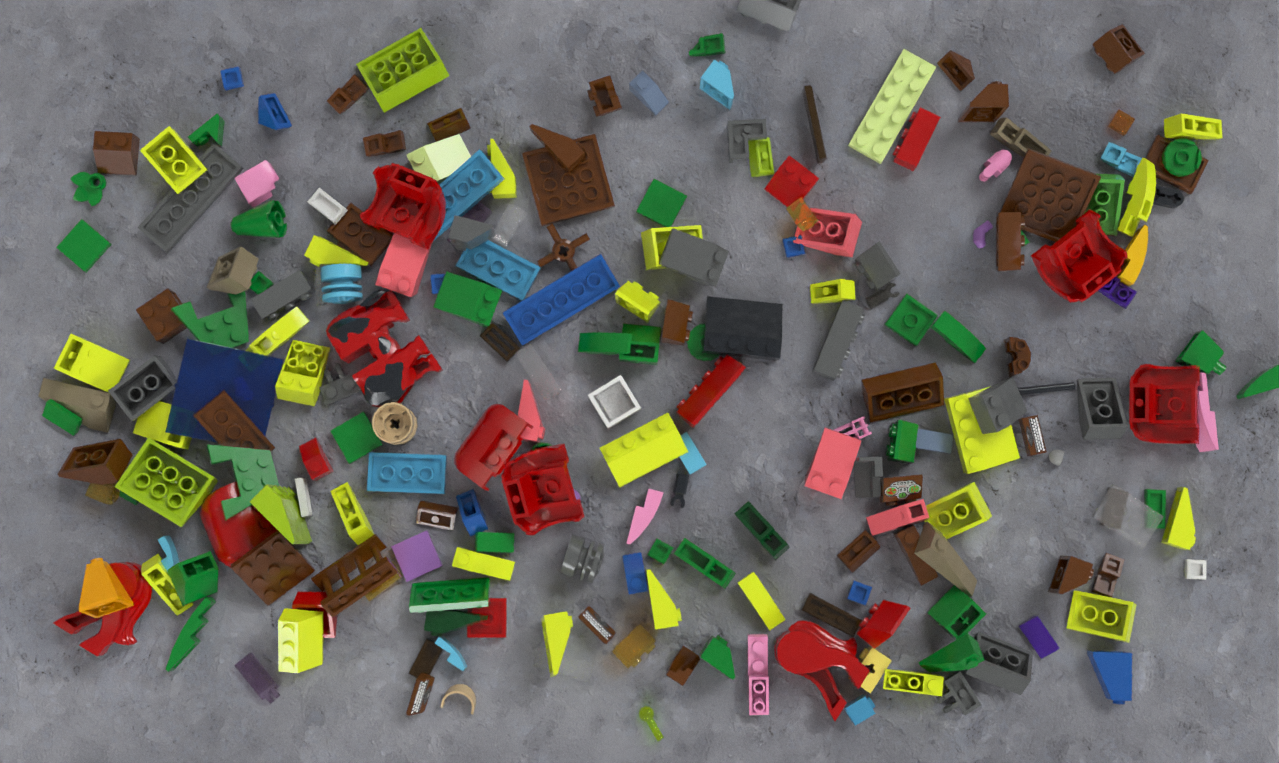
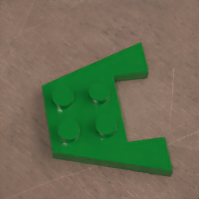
(222, 328)
(252, 473)

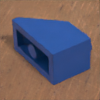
(471, 512)
(635, 573)

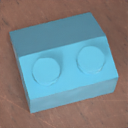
(718, 83)

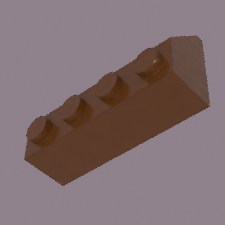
(903, 392)

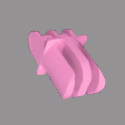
(996, 165)
(853, 430)

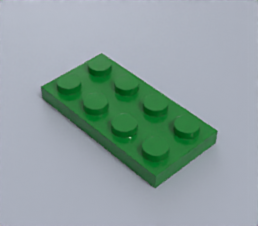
(449, 595)

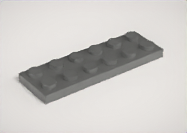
(180, 211)

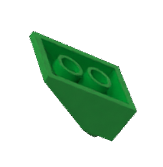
(467, 299)

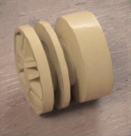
(383, 423)

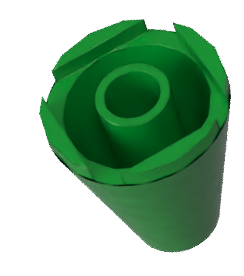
(261, 221)

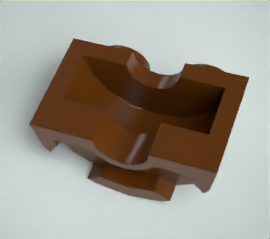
(604, 96)
(1020, 355)

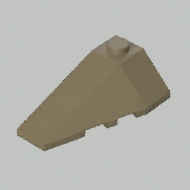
(91, 405)
(942, 557)

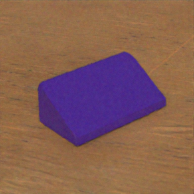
(1039, 636)

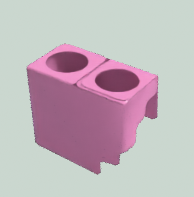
(257, 183)

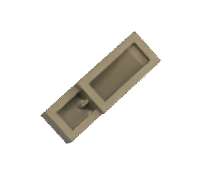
(1017, 139)

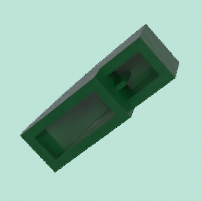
(762, 530)

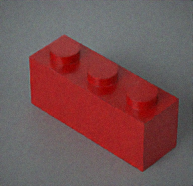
(915, 138)

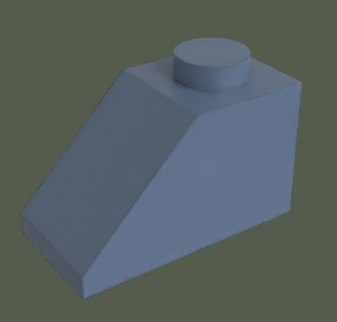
(648, 92)

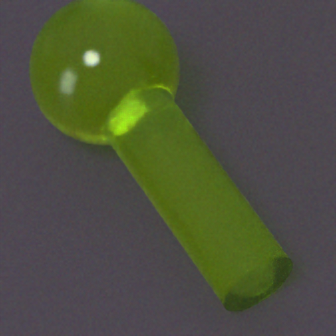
(646, 714)

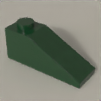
(450, 620)

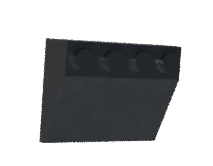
(742, 328)

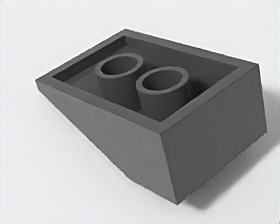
(693, 257)
(998, 406)
(1100, 409)

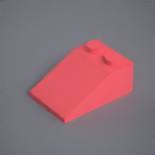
(832, 234)
(402, 266)
(529, 412)
(832, 463)

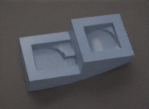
(934, 441)

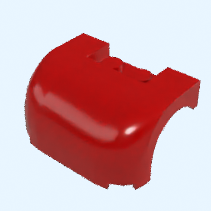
(406, 204)
(1080, 260)
(1164, 404)
(490, 444)
(541, 489)
(237, 534)

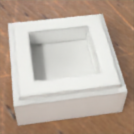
(1195, 569)

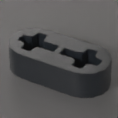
(1166, 202)

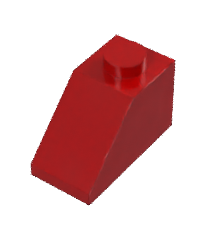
(315, 459)

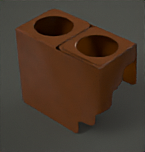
(682, 665)

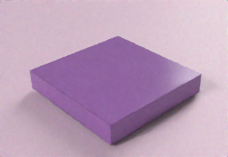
(417, 556)

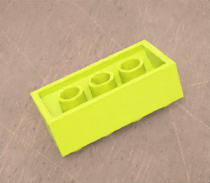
(643, 449)

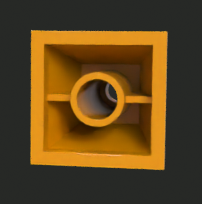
(102, 590)

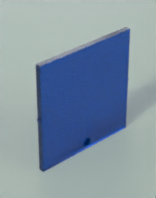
(213, 368)

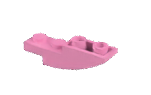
(1206, 419)
(758, 674)

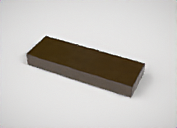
(831, 614)

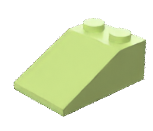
(440, 158)

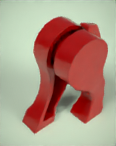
(119, 625)
(810, 651)

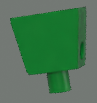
(1203, 353)

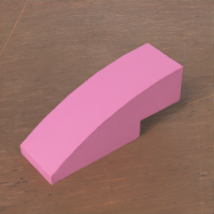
(644, 515)

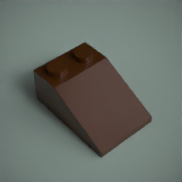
(97, 462)

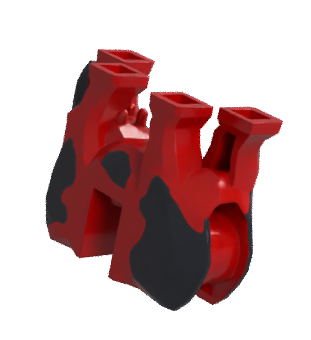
(367, 330)

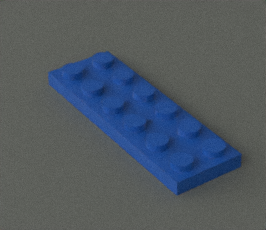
(561, 299)

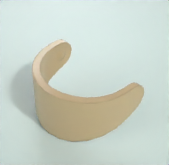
(461, 689)

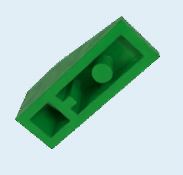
(958, 655)

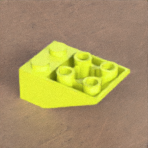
(91, 363)
(302, 373)
(153, 426)

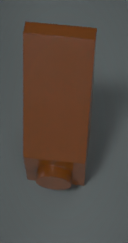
(560, 146)
(908, 540)

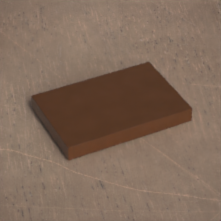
(1184, 183)
(359, 237)

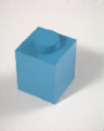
(860, 709)

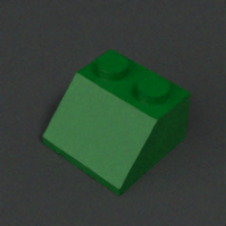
(718, 655)

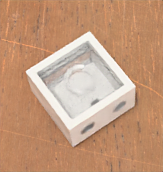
(614, 402)

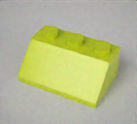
(300, 640)

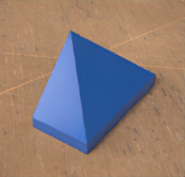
(272, 113)

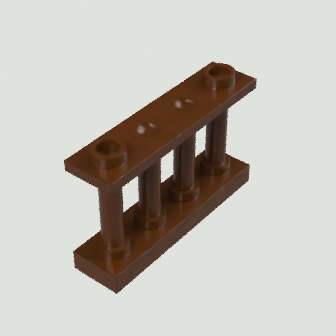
(360, 585)

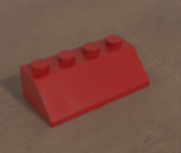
(710, 391)

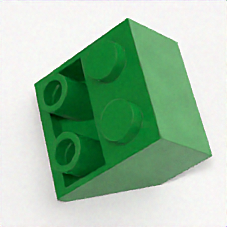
(643, 344)
(902, 441)
(195, 578)
(956, 613)

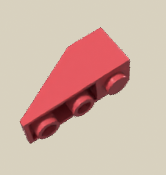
(898, 517)

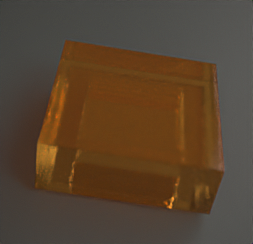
(1121, 122)

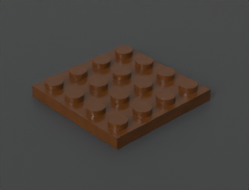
(567, 194)
(1049, 194)

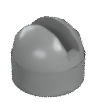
(1056, 457)

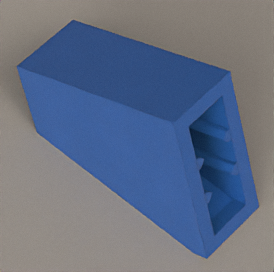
(1113, 673)

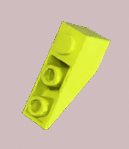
(507, 187)
(913, 682)

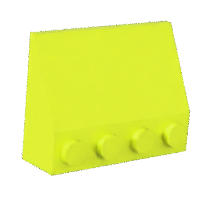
(976, 449)

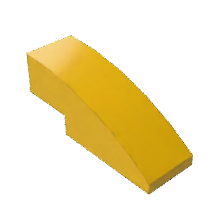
(1136, 254)

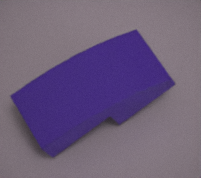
(1118, 292)

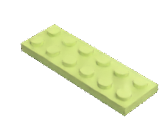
(892, 106)

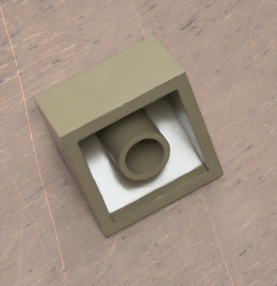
(233, 272)

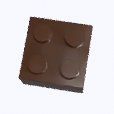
(159, 316)

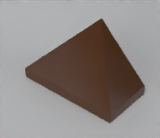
(957, 69)

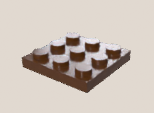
(272, 568)

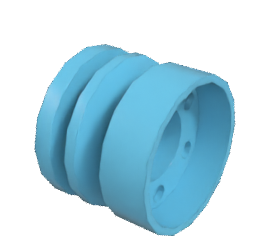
(341, 283)

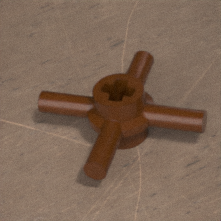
(568, 258)

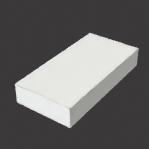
(327, 206)
(303, 497)

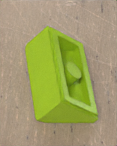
(760, 157)

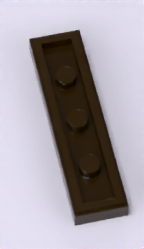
(814, 124)

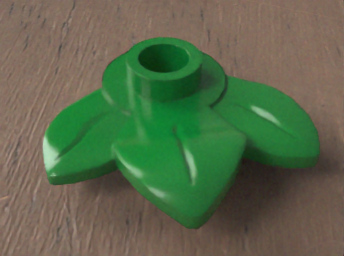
(87, 189)

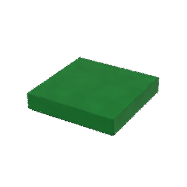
(661, 203)
(84, 245)
(911, 320)
(356, 437)

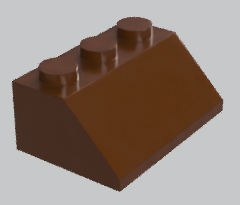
(988, 104)
(1009, 241)

